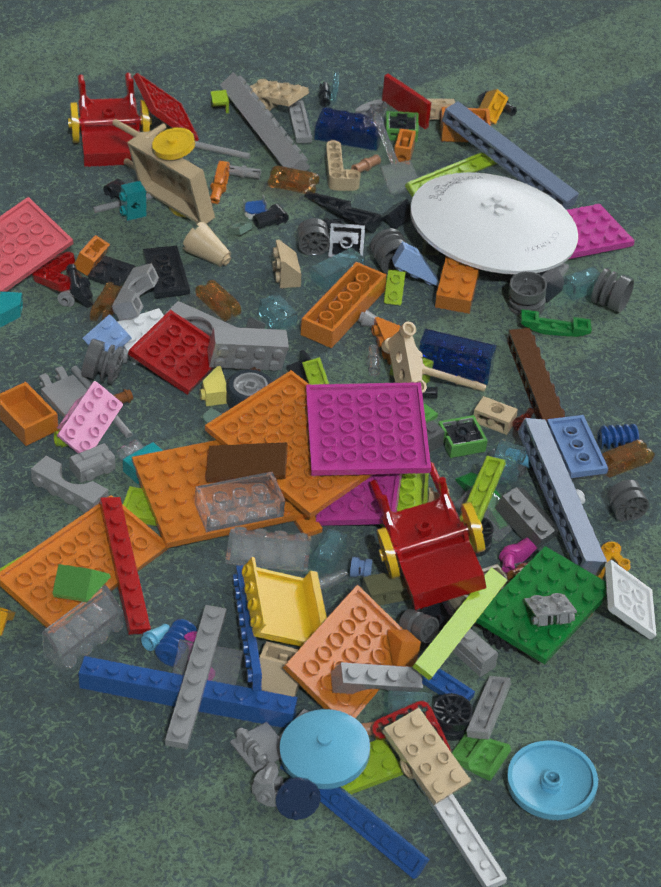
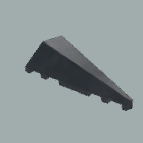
(343, 208)

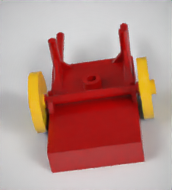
(101, 140)
(432, 546)

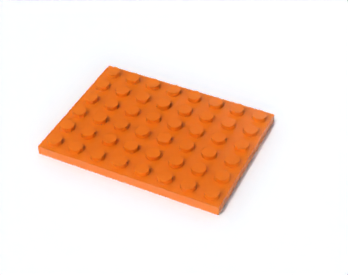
(278, 416)
(170, 485)

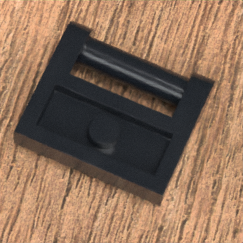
(79, 286)

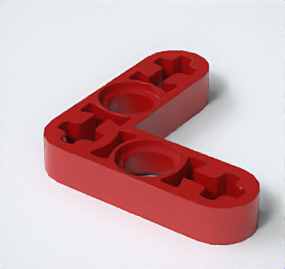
(50, 275)
(404, 711)

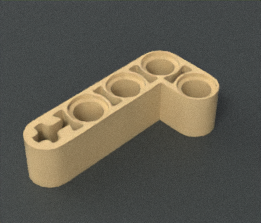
(339, 178)

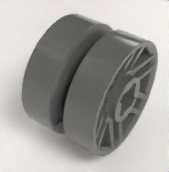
(313, 237)
(628, 500)

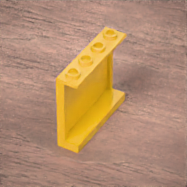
(283, 605)

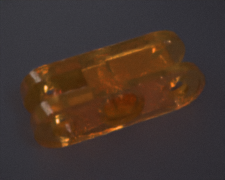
(293, 179)
(218, 300)
(104, 302)
(627, 457)

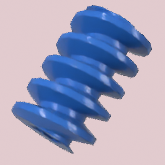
(617, 434)
(168, 647)

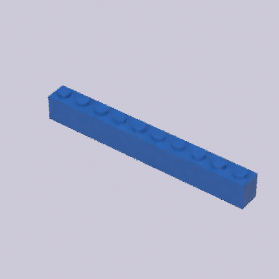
(164, 689)

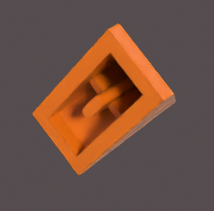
(403, 647)

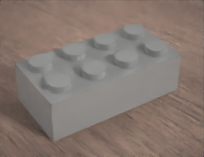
(247, 348)

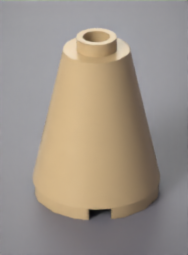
(206, 245)

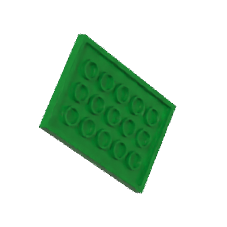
(543, 576)

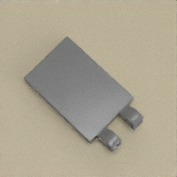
(63, 392)

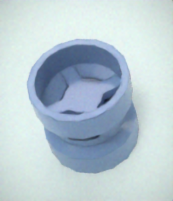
(365, 570)

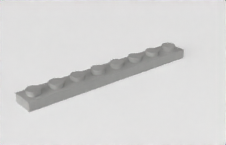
(195, 677)

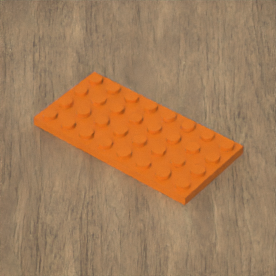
(78, 544)

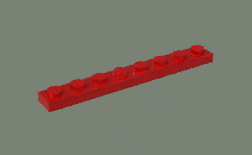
(124, 565)

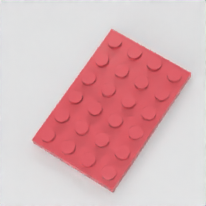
(27, 242)

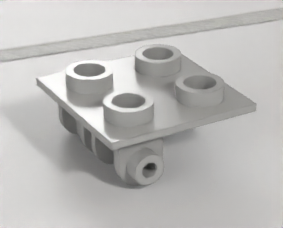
(550, 607)
(257, 746)

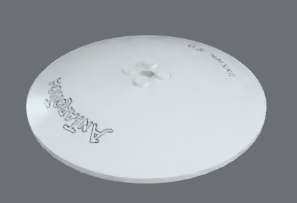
(494, 223)

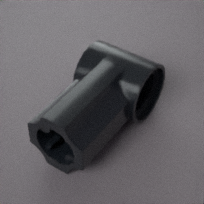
(113, 188)
(274, 215)

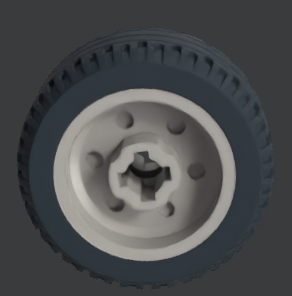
(244, 384)

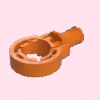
(220, 181)

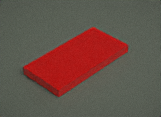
(406, 99)

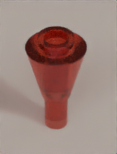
(519, 420)

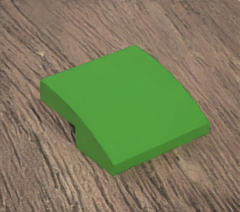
(481, 755)

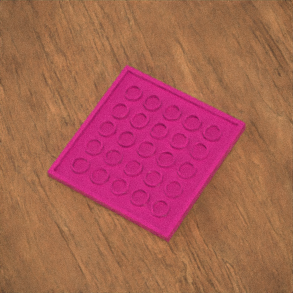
(367, 429)

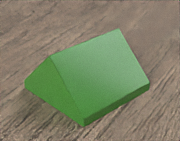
(78, 582)

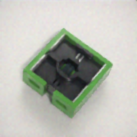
(401, 120)
(463, 436)

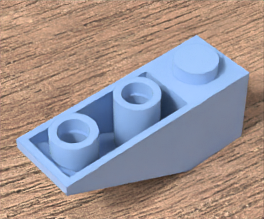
(411, 260)

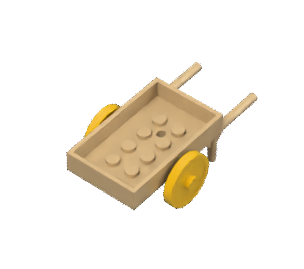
(166, 173)

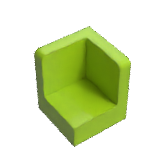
(220, 98)

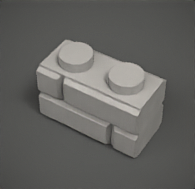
(92, 463)
(476, 653)

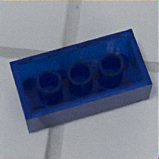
(347, 129)
(459, 355)

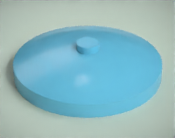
(325, 748)
(552, 780)

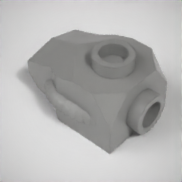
(266, 784)

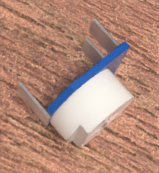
(254, 207)

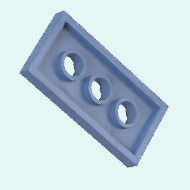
(587, 446)

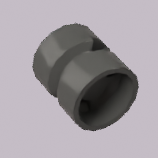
(420, 625)

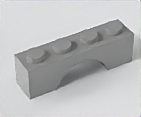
(128, 302)
(198, 318)
(48, 474)
(356, 677)

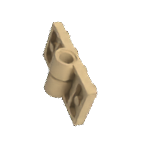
(275, 93)
(425, 756)

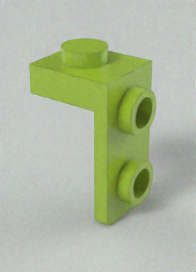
(394, 287)

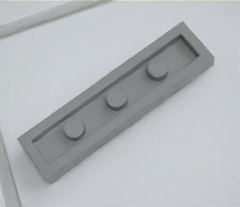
(300, 122)
(488, 707)

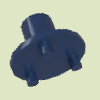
(297, 798)

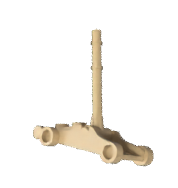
(408, 361)

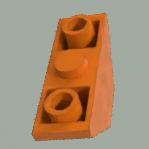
(382, 330)

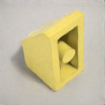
(214, 388)

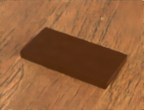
(245, 460)

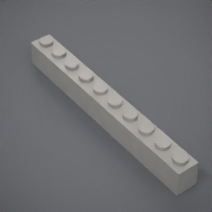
(263, 124)

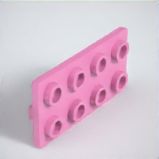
(89, 418)

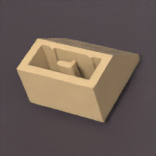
(286, 266)
(274, 677)

